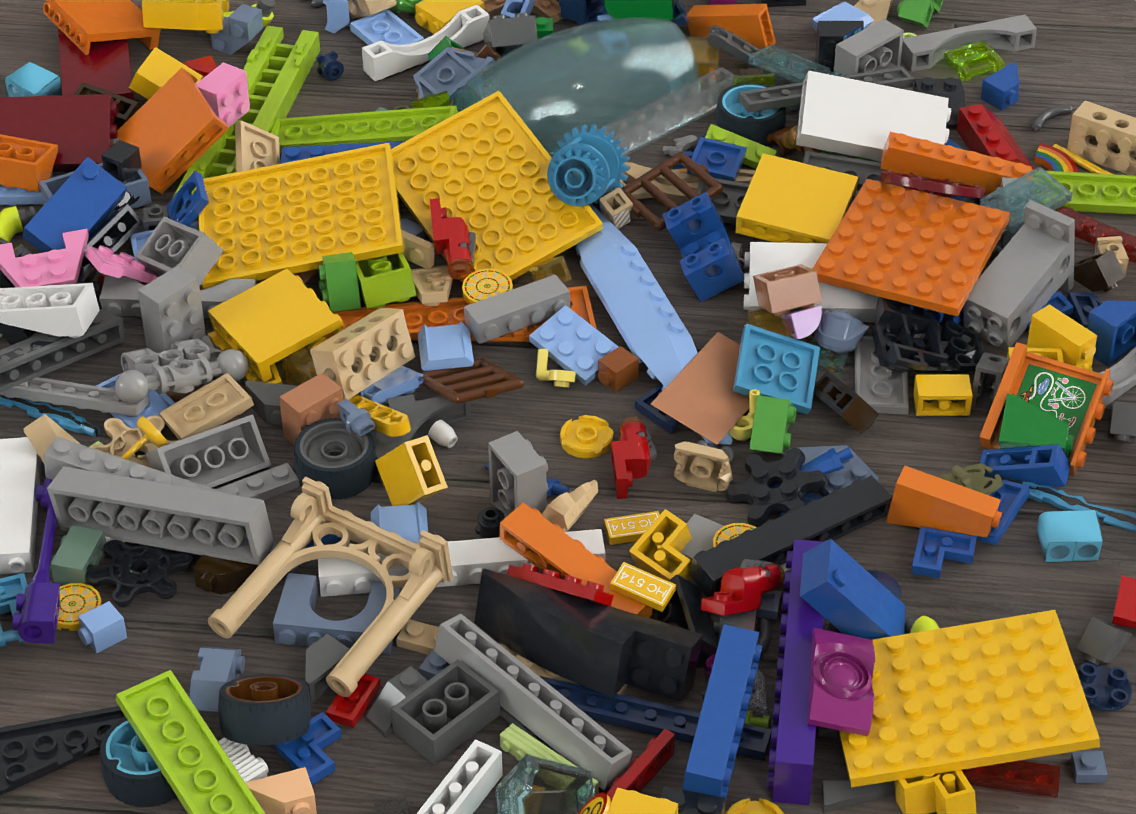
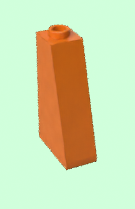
(744, 20)
(942, 505)

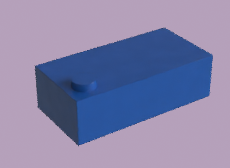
(77, 205)
(849, 594)

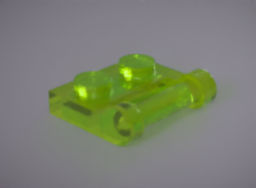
(973, 54)

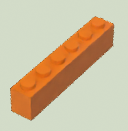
(942, 162)
(553, 550)

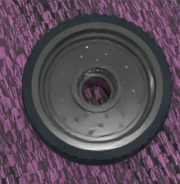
(335, 457)

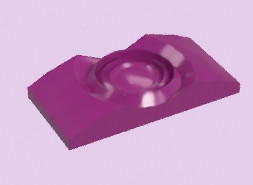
(841, 682)

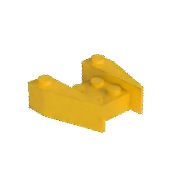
(185, 14)

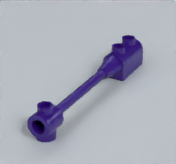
(41, 598)

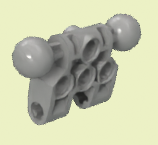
(175, 369)

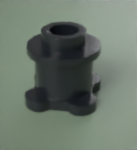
(489, 523)

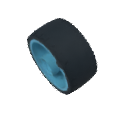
(753, 126)
(130, 769)

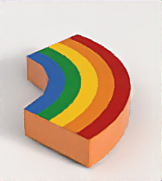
(1054, 159)

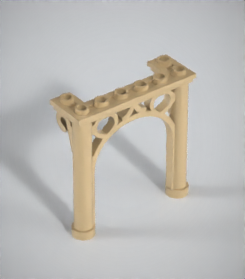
(314, 519)

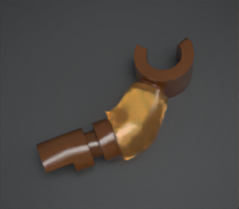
(787, 141)

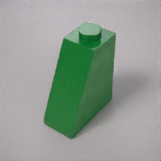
(1030, 426)

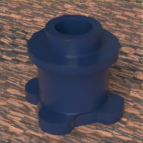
(329, 66)

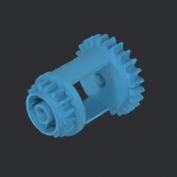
(587, 166)

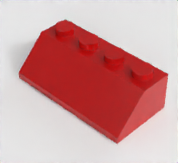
(988, 135)

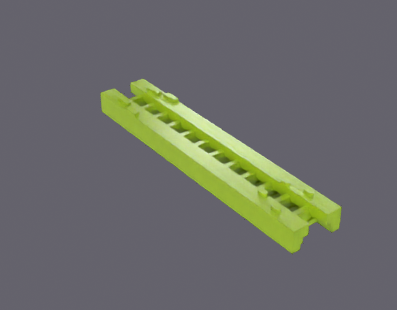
(274, 80)

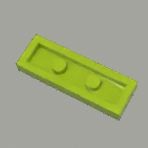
(753, 152)

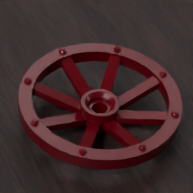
(933, 186)

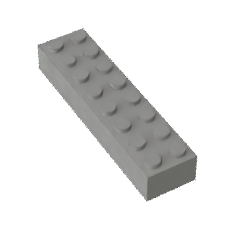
(163, 515)

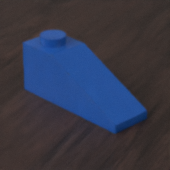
(1037, 464)

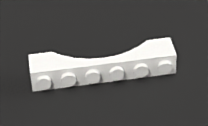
(386, 59)

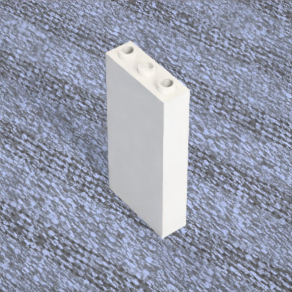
(858, 115)
(774, 256)
(18, 508)

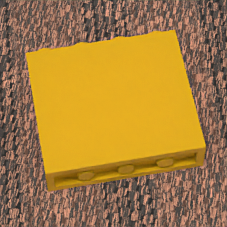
(794, 202)
(273, 321)

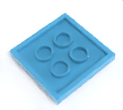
(776, 367)

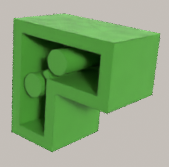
(918, 11)
(339, 282)
(771, 423)

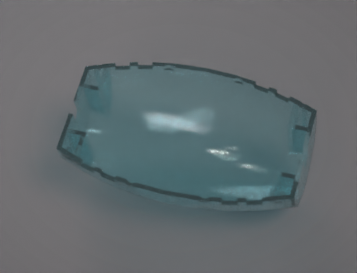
(585, 75)

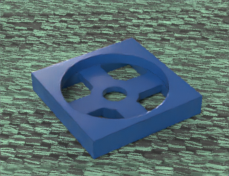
(197, 201)

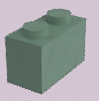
(77, 554)

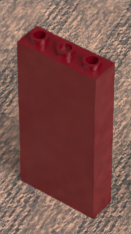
(104, 67)
(75, 123)

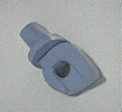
(356, 419)

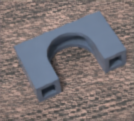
(300, 626)

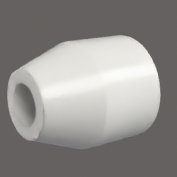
(443, 434)

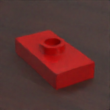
(350, 709)

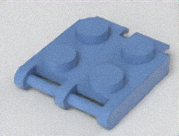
(399, 382)

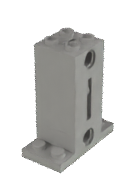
(1023, 277)

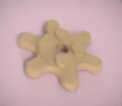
(125, 437)

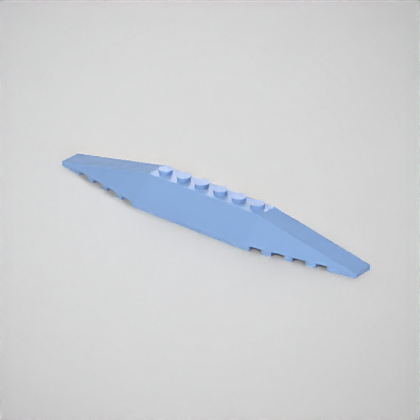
(637, 304)

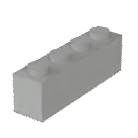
(516, 308)

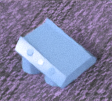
(842, 12)
(337, 15)
(445, 347)
(404, 520)

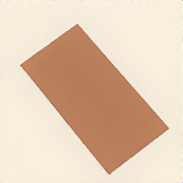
(703, 391)

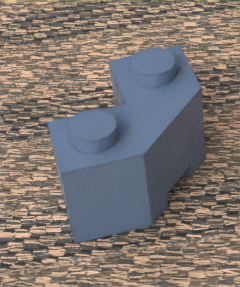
(238, 29)
(215, 669)

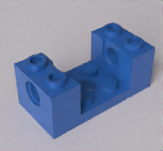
(705, 246)

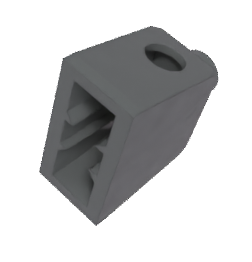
(987, 376)

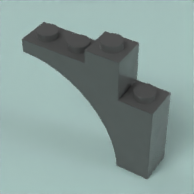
(421, 416)

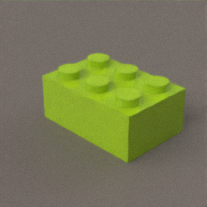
(385, 280)

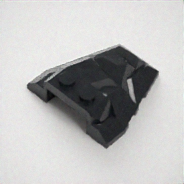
(921, 344)

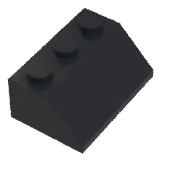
(685, 612)

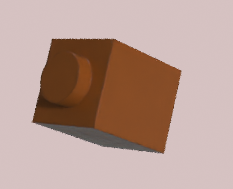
(618, 369)

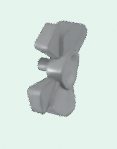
(682, 144)

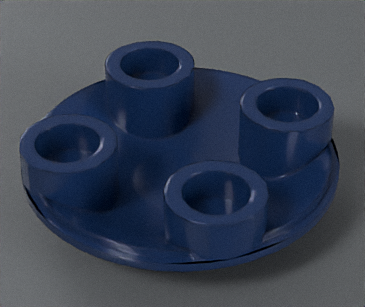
(1105, 686)

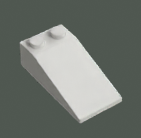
(50, 308)

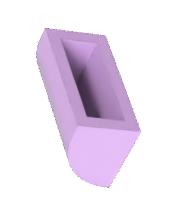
(803, 322)

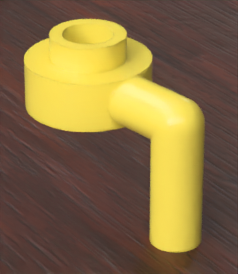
(560, 377)
(743, 428)

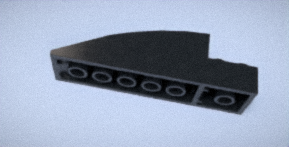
(587, 639)

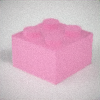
(226, 92)

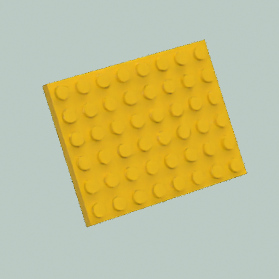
(496, 180)
(301, 212)
(970, 700)

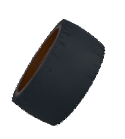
(264, 709)

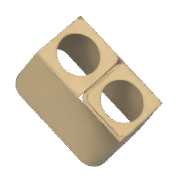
(364, 8)

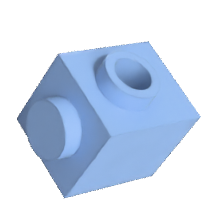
(102, 627)

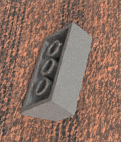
(214, 454)

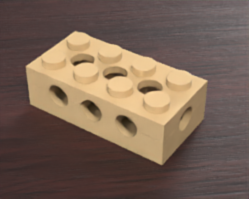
(1104, 137)
(391, 349)

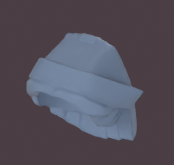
(839, 331)

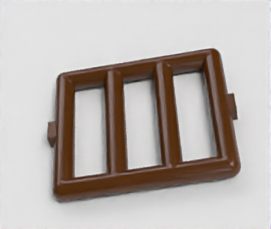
(664, 169)
(471, 382)

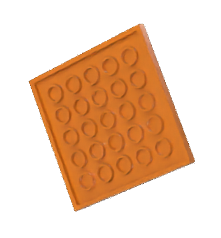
(911, 246)

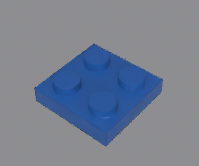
(719, 157)

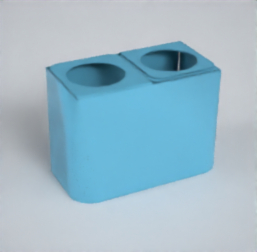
(31, 81)
(1070, 535)

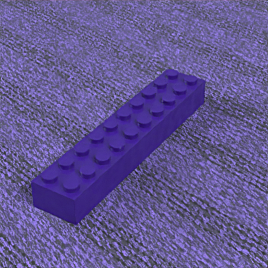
(793, 735)

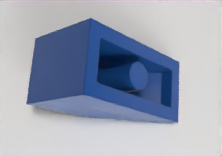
(1001, 87)

